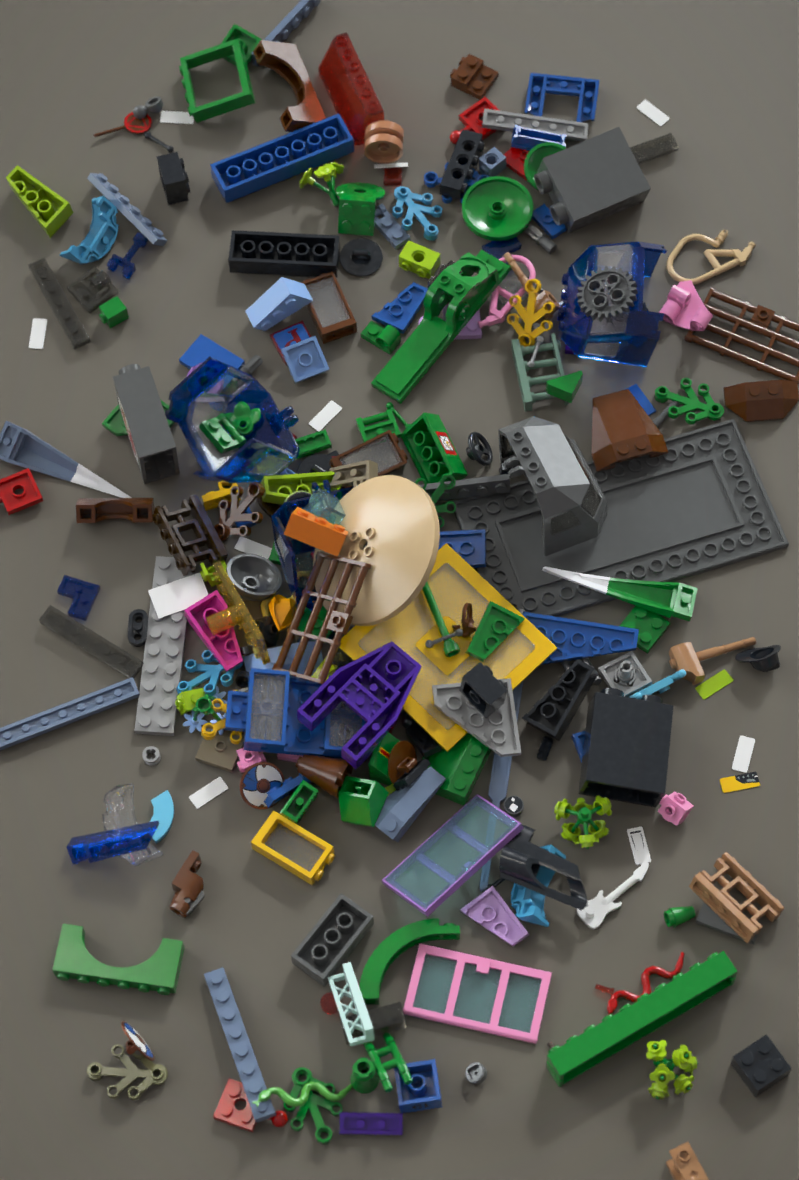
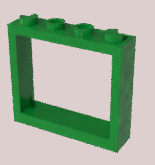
(226, 104)

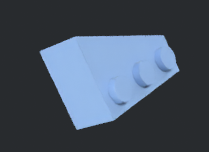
(278, 303)

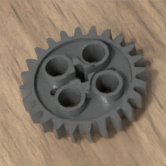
(590, 299)

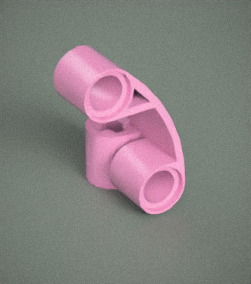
(686, 308)

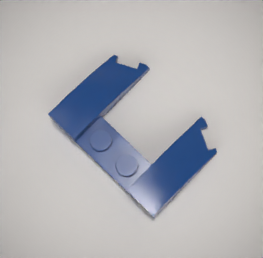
(562, 85)

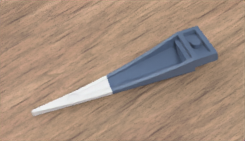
(29, 451)

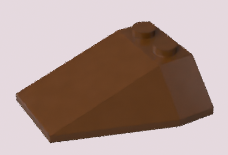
(622, 431)

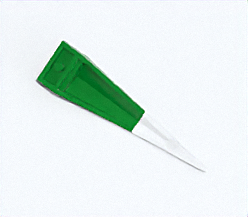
(659, 597)

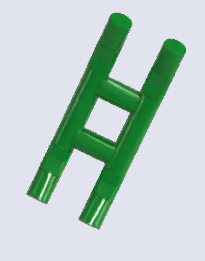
(381, 1068)

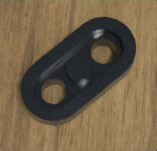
(137, 629)

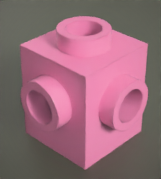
(249, 758)
(675, 808)

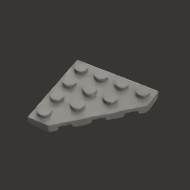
(496, 732)

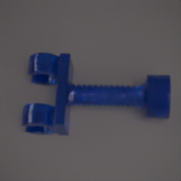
(129, 267)

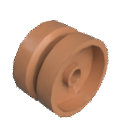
(383, 141)

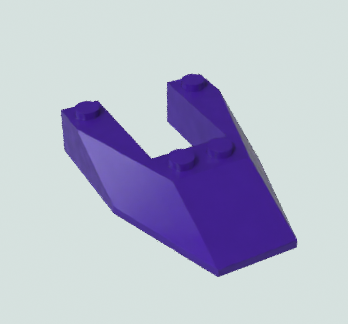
(374, 689)

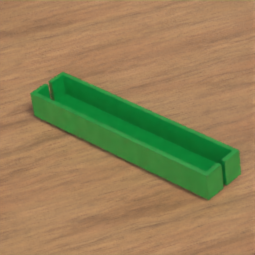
(640, 1018)

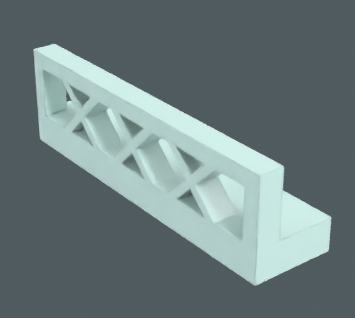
(357, 1001)

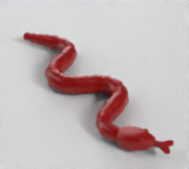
(612, 1003)

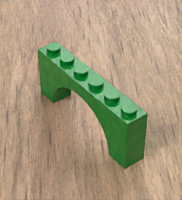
(156, 974)

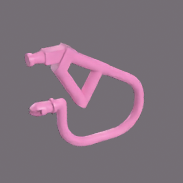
(496, 316)

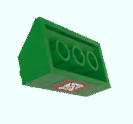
(432, 449)

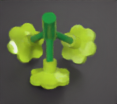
(328, 172)

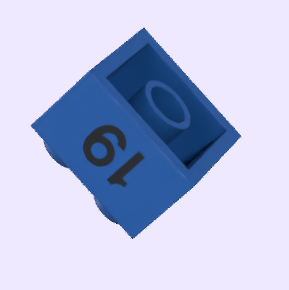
(423, 1091)

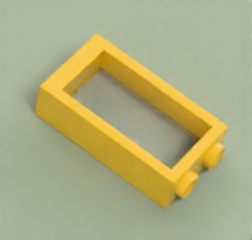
(293, 848)

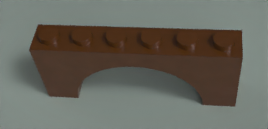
(287, 62)

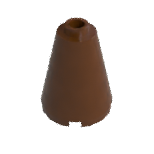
(324, 772)

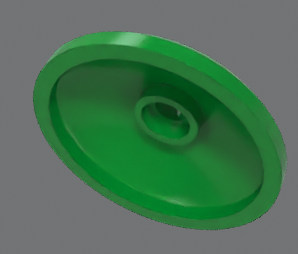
(535, 157)

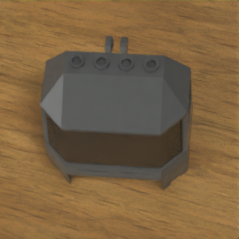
(560, 478)

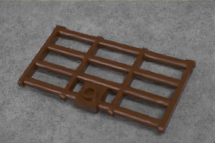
(759, 323)
(334, 620)

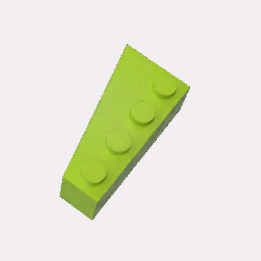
(43, 203)
(280, 486)

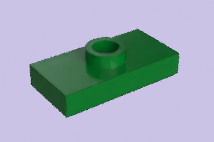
(313, 443)

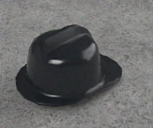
(762, 659)

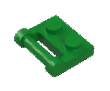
(374, 430)
(219, 437)

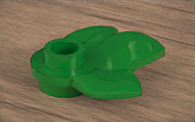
(243, 415)

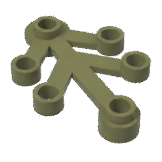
(130, 1073)

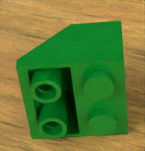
(361, 801)

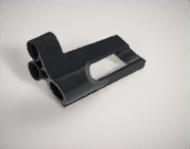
(521, 863)

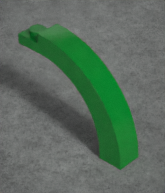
(394, 946)

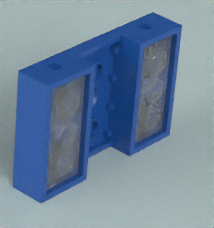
(270, 717)

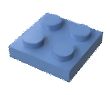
(305, 359)

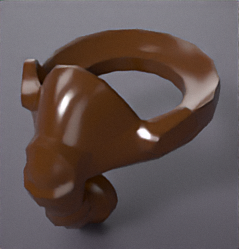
(467, 623)

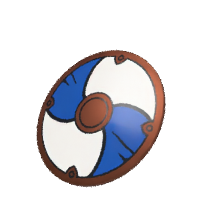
(258, 781)
(136, 1042)

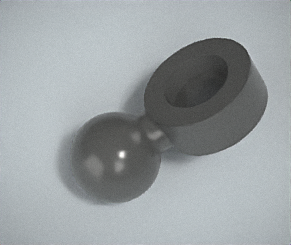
(152, 105)

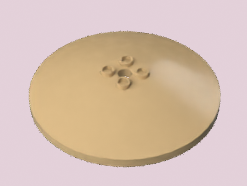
(401, 547)

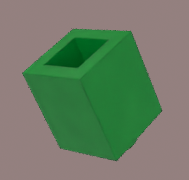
(113, 312)

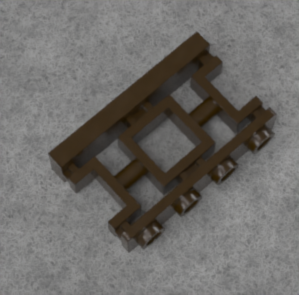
(202, 528)

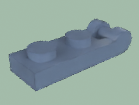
(390, 228)

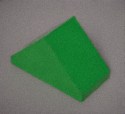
(565, 386)

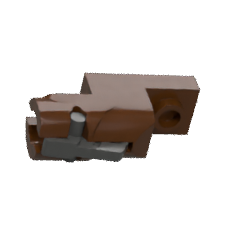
(188, 886)

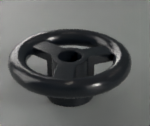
(476, 450)

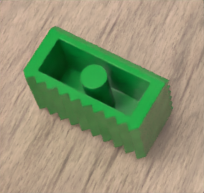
(299, 802)

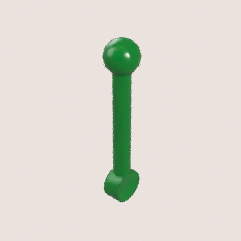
(390, 405)

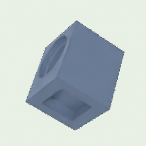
(492, 162)

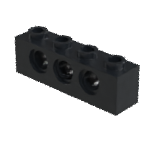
(461, 164)

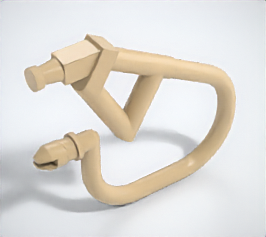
(739, 257)

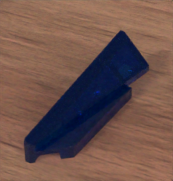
(111, 842)

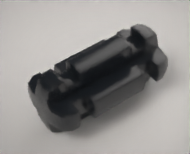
(544, 748)

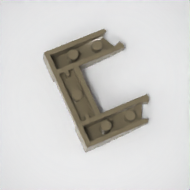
(353, 473)

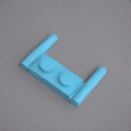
(661, 686)

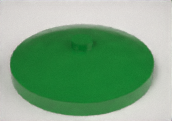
(497, 208)

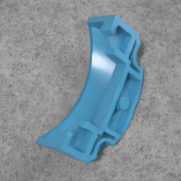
(100, 236)
(530, 904)

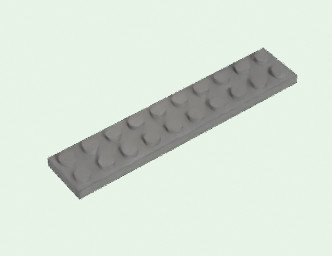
(161, 660)

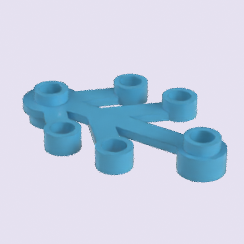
(404, 195)
(211, 672)

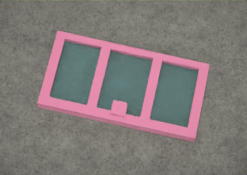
(477, 993)

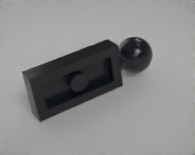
(420, 738)

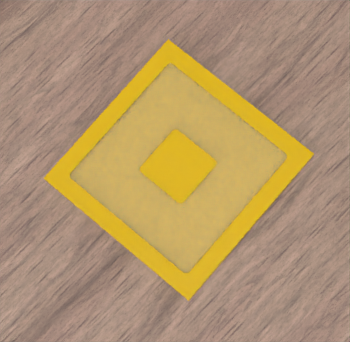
(452, 585)

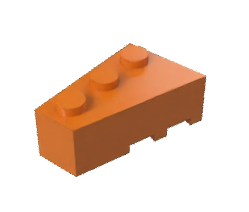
(316, 531)

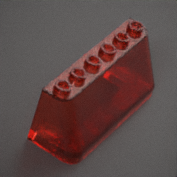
(349, 87)

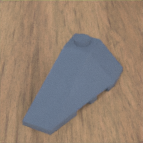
(406, 804)

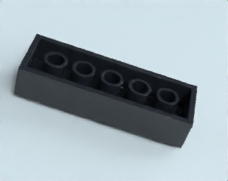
(283, 253)

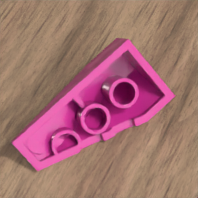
(222, 645)

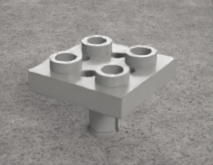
(624, 670)

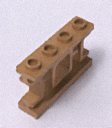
(726, 906)

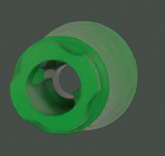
(365, 1082)

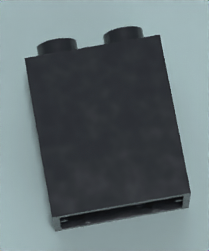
(626, 748)

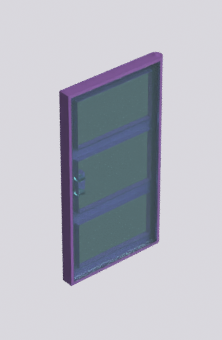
(452, 854)

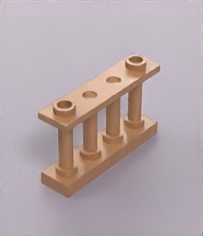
(685, 1164)

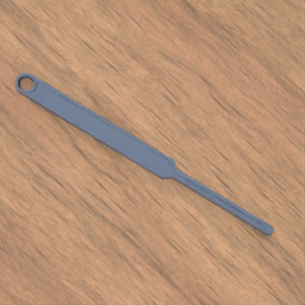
(499, 783)

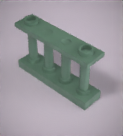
(521, 368)

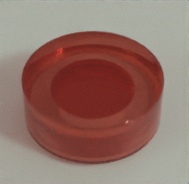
(328, 1003)

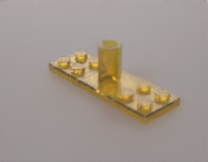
(235, 614)

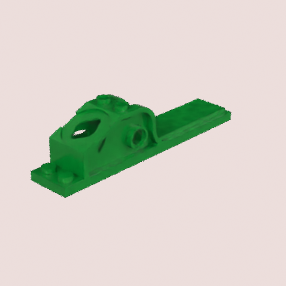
(433, 334)

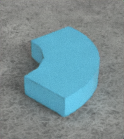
(164, 813)

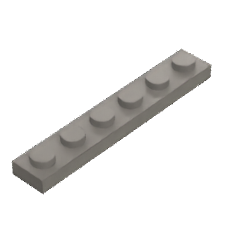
(507, 120)

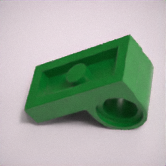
(383, 338)

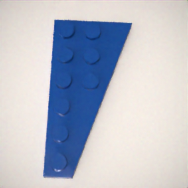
(582, 638)

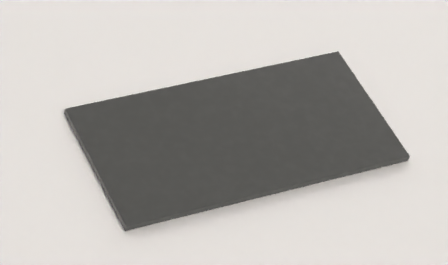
(662, 524)

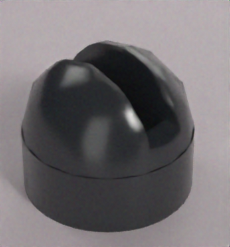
(240, 679)

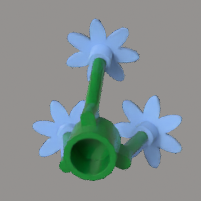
(205, 707)

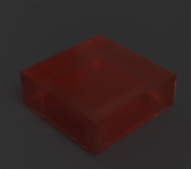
(392, 176)

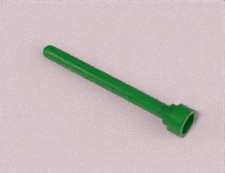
(450, 647)

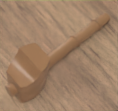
(543, 297)
(684, 657)

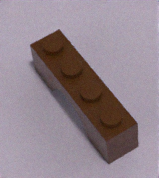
(97, 509)

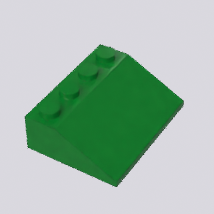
(460, 767)

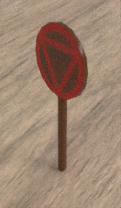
(132, 124)

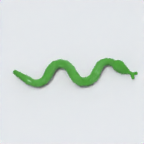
(265, 1094)

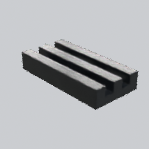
(408, 778)

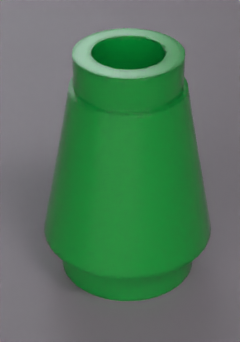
(678, 915)

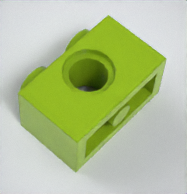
(414, 252)

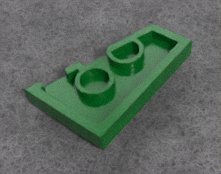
(492, 630)

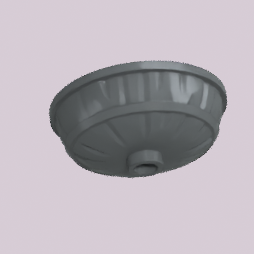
(254, 576)

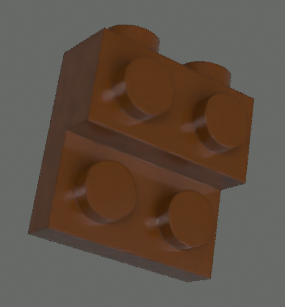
(473, 76)

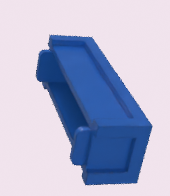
(528, 138)

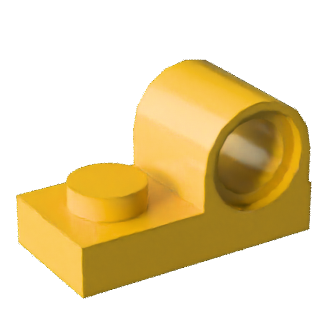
(212, 499)

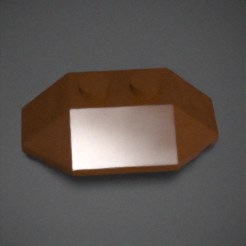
(761, 399)

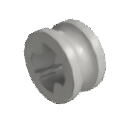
(151, 762)

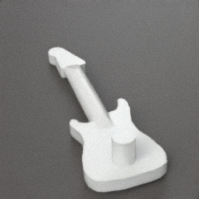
(601, 906)

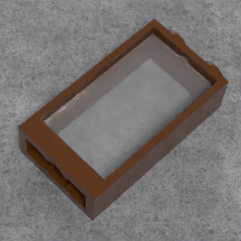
(329, 308)
(380, 449)

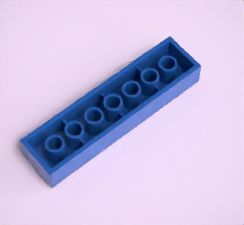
(282, 158)

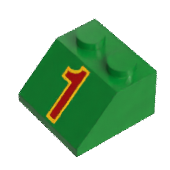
(379, 761)

